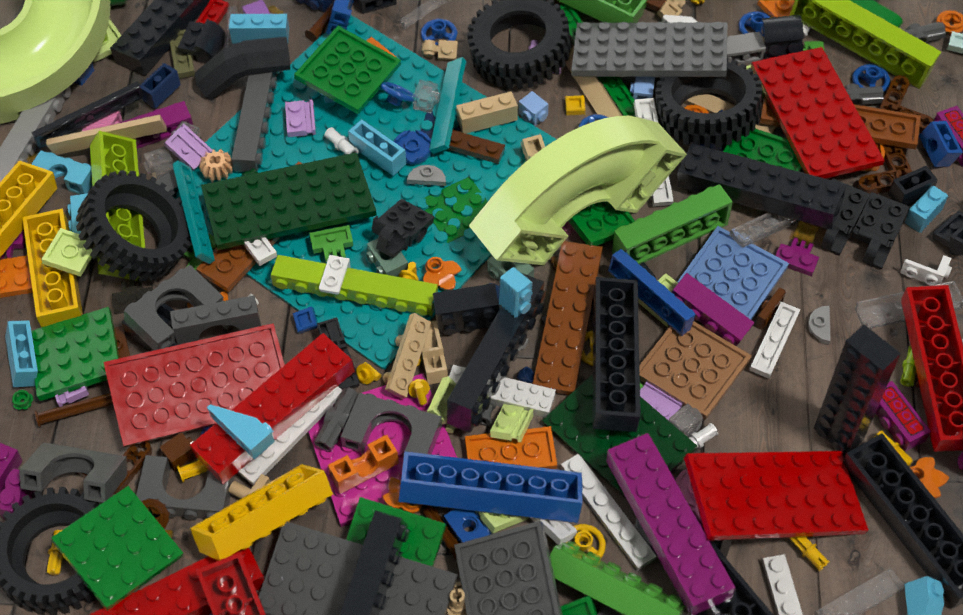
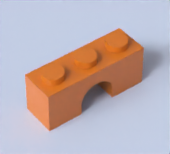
(377, 459)

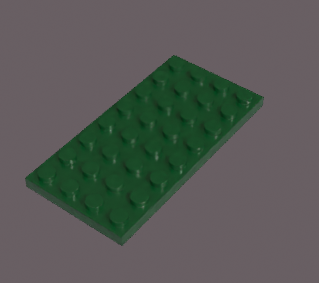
(288, 200)

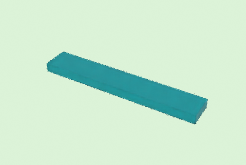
(447, 105)
(193, 212)

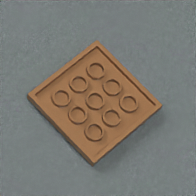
(694, 367)

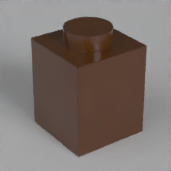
(178, 451)

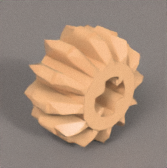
(216, 165)

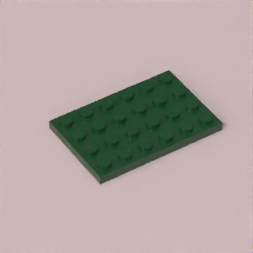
(574, 427)

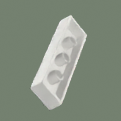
(518, 394)

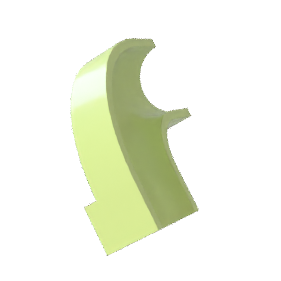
(47, 50)
(599, 162)

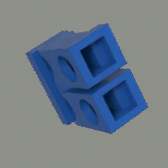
(340, 15)

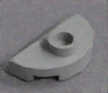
(427, 176)
(820, 324)

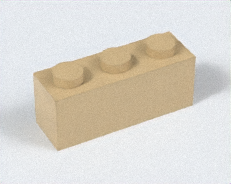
(487, 112)

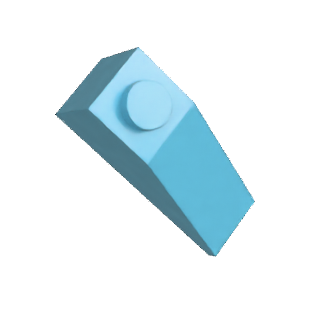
(244, 429)
(924, 596)

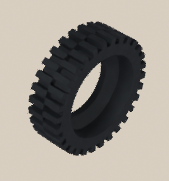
(519, 66)
(710, 128)
(148, 200)
(16, 536)

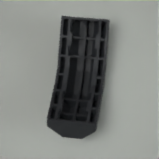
(241, 60)

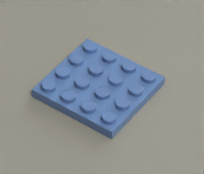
(736, 273)

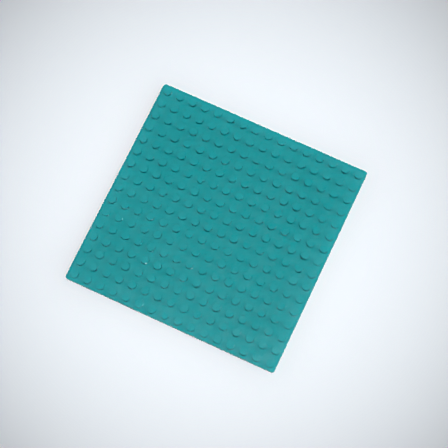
(365, 326)

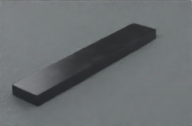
(88, 114)

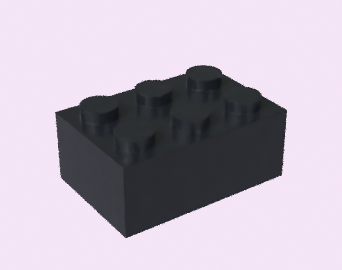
(466, 308)

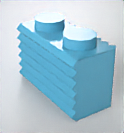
(926, 209)
(515, 292)

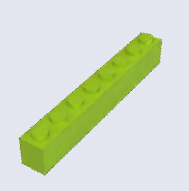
(357, 286)

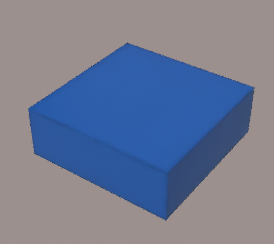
(305, 320)

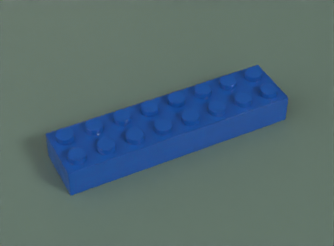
(653, 293)

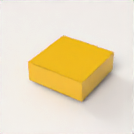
(575, 105)

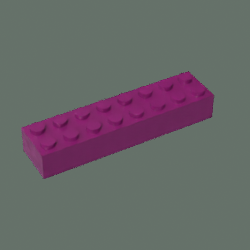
(670, 524)

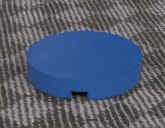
(415, 145)

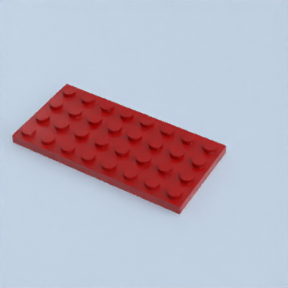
(817, 114)
(173, 386)
(774, 494)

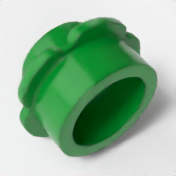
(19, 396)

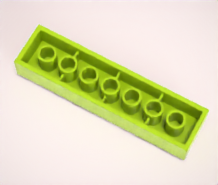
(870, 37)
(115, 154)

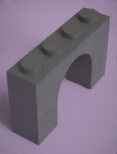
(185, 286)
(192, 321)
(372, 411)
(51, 460)
(205, 504)

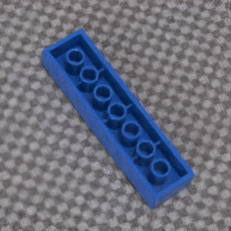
(491, 487)

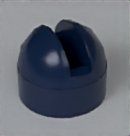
(525, 375)

